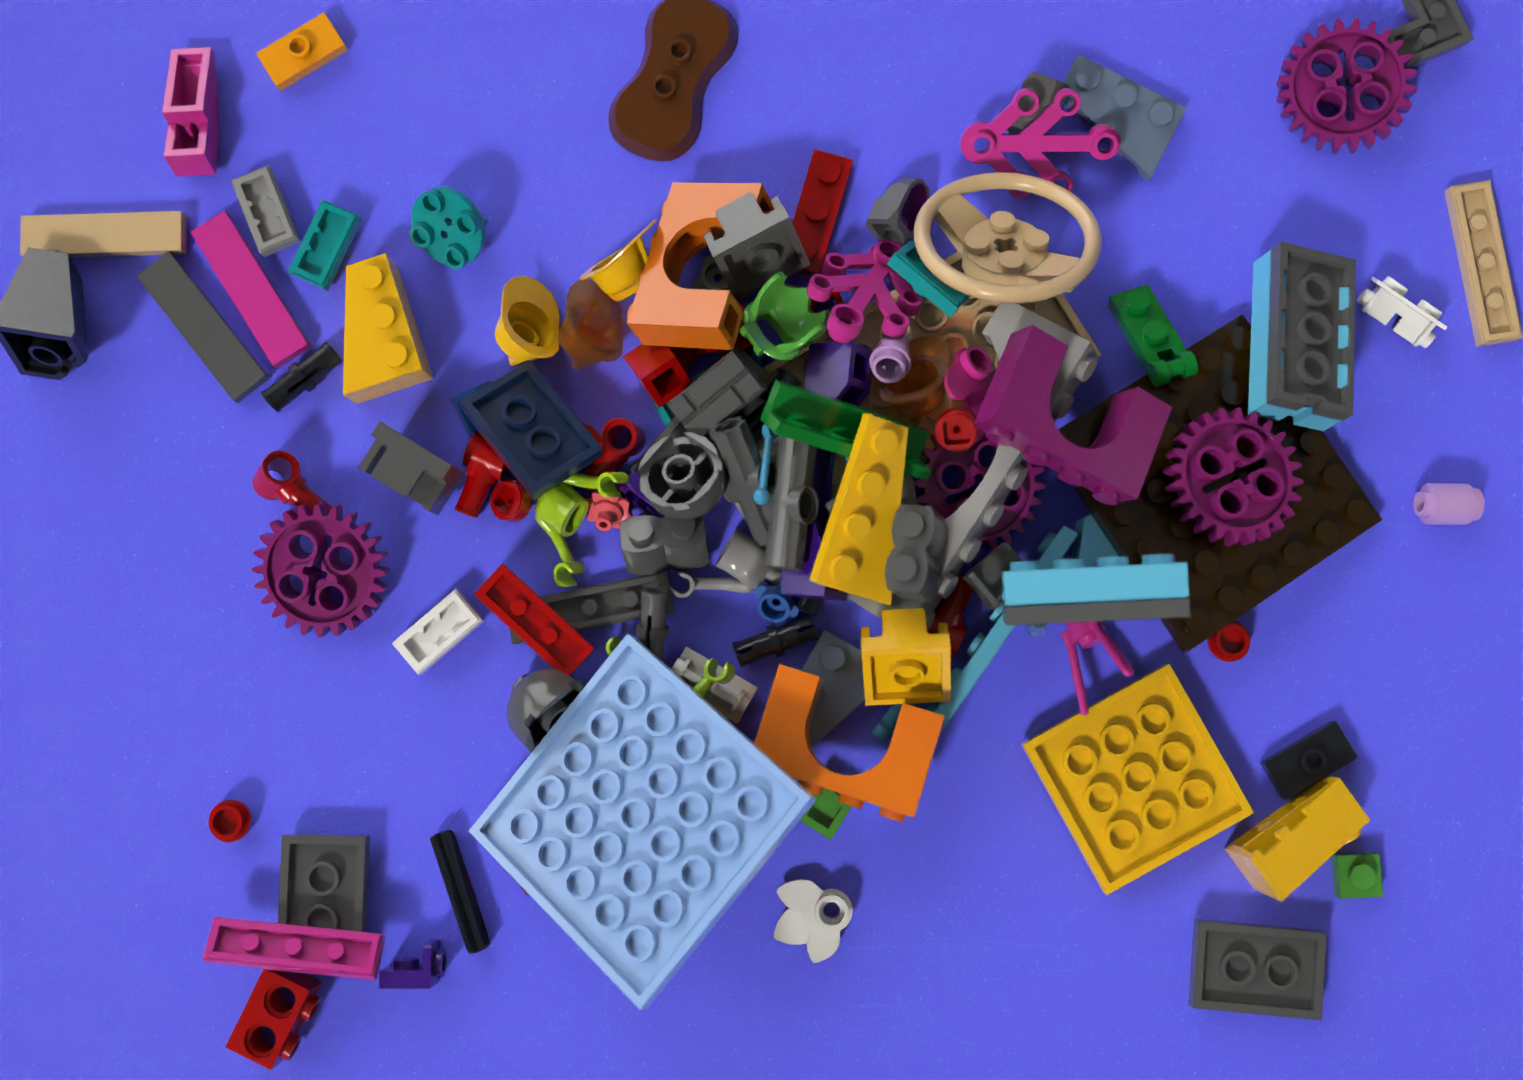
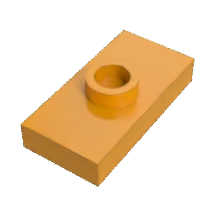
(302, 51)

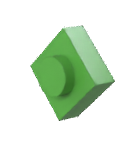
(826, 813)
(1357, 875)

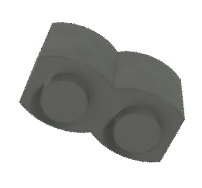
(662, 543)
(913, 563)

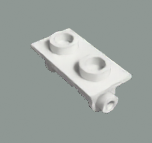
(1415, 321)
(728, 698)

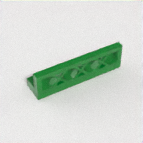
(832, 424)

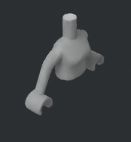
(741, 559)

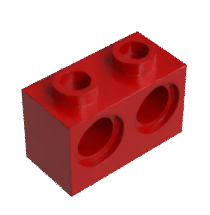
(268, 1010)

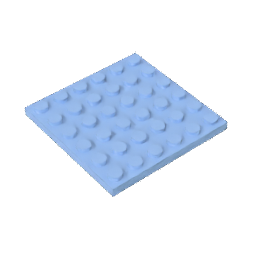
(640, 819)

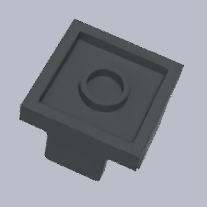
(755, 245)
(411, 469)

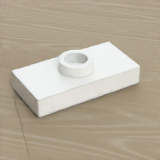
(438, 632)

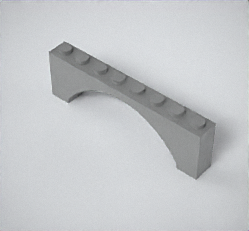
(1008, 466)

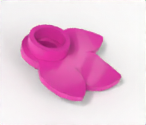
(969, 377)

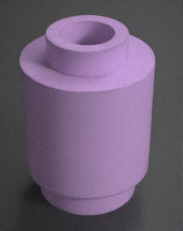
(1448, 504)

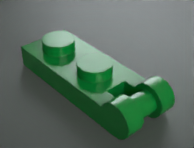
(1152, 335)

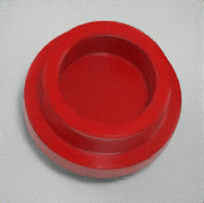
(1230, 642)
(230, 820)

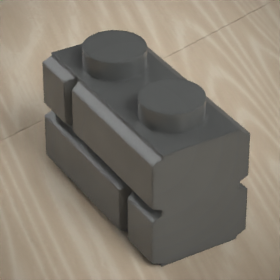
(719, 394)

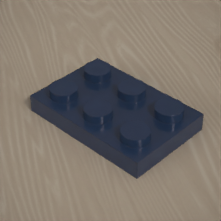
(531, 429)

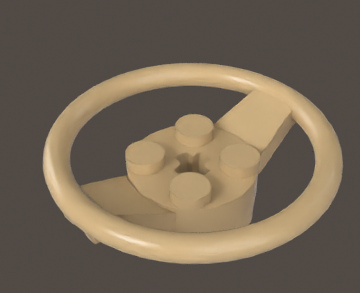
(1001, 254)

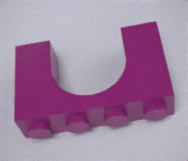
(1020, 416)

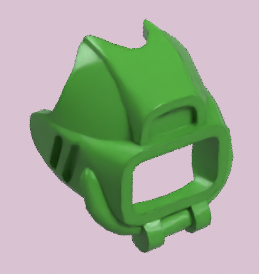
(789, 315)

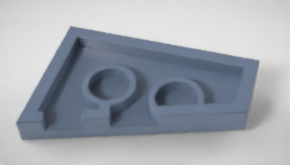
(1136, 113)
(842, 685)

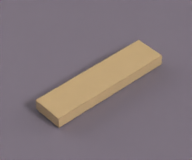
(106, 233)
(1483, 263)

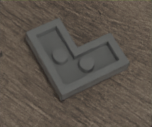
(1433, 30)

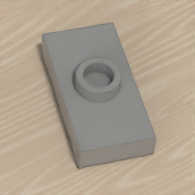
(266, 211)

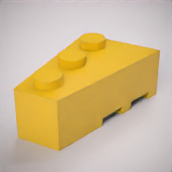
(379, 333)
(1298, 838)

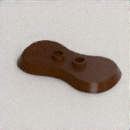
(662, 103)

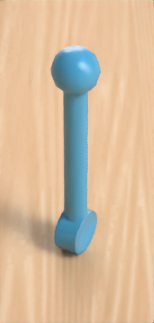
(761, 495)

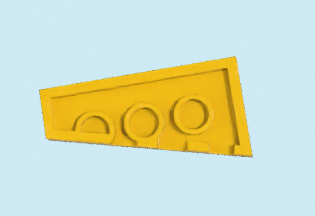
(863, 513)

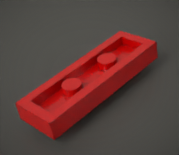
(820, 205)
(534, 620)

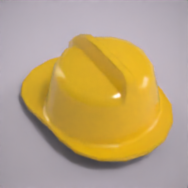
(620, 271)
(527, 321)

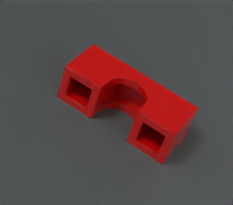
(664, 368)

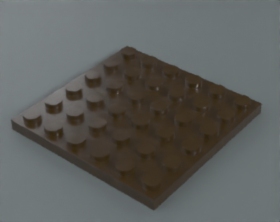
(1222, 577)

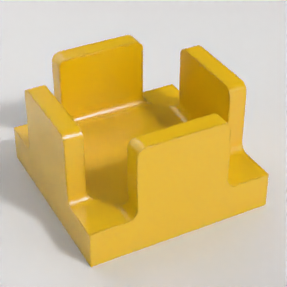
(906, 660)

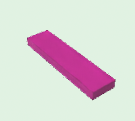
(250, 289)
(294, 948)

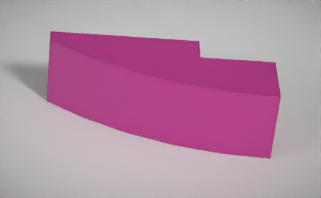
(191, 112)

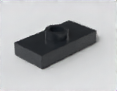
(1308, 760)

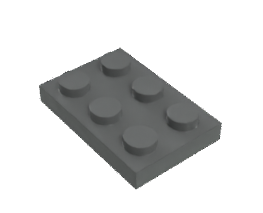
(324, 881)
(1257, 969)

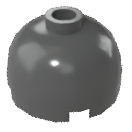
(682, 476)
(538, 703)

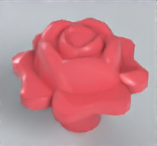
(607, 511)

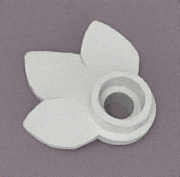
(805, 920)

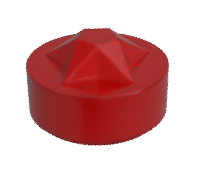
(956, 429)
(510, 501)

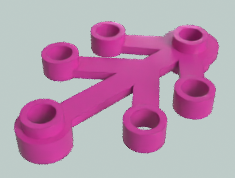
(1033, 140)
(847, 319)

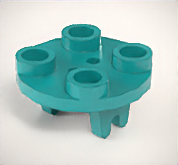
(431, 220)

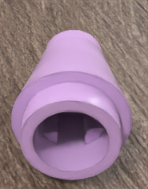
(891, 359)

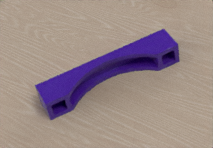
(843, 374)

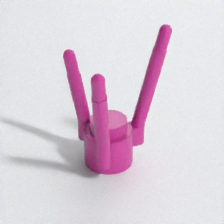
(1089, 635)

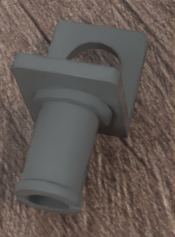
(986, 575)

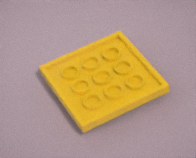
(1137, 779)

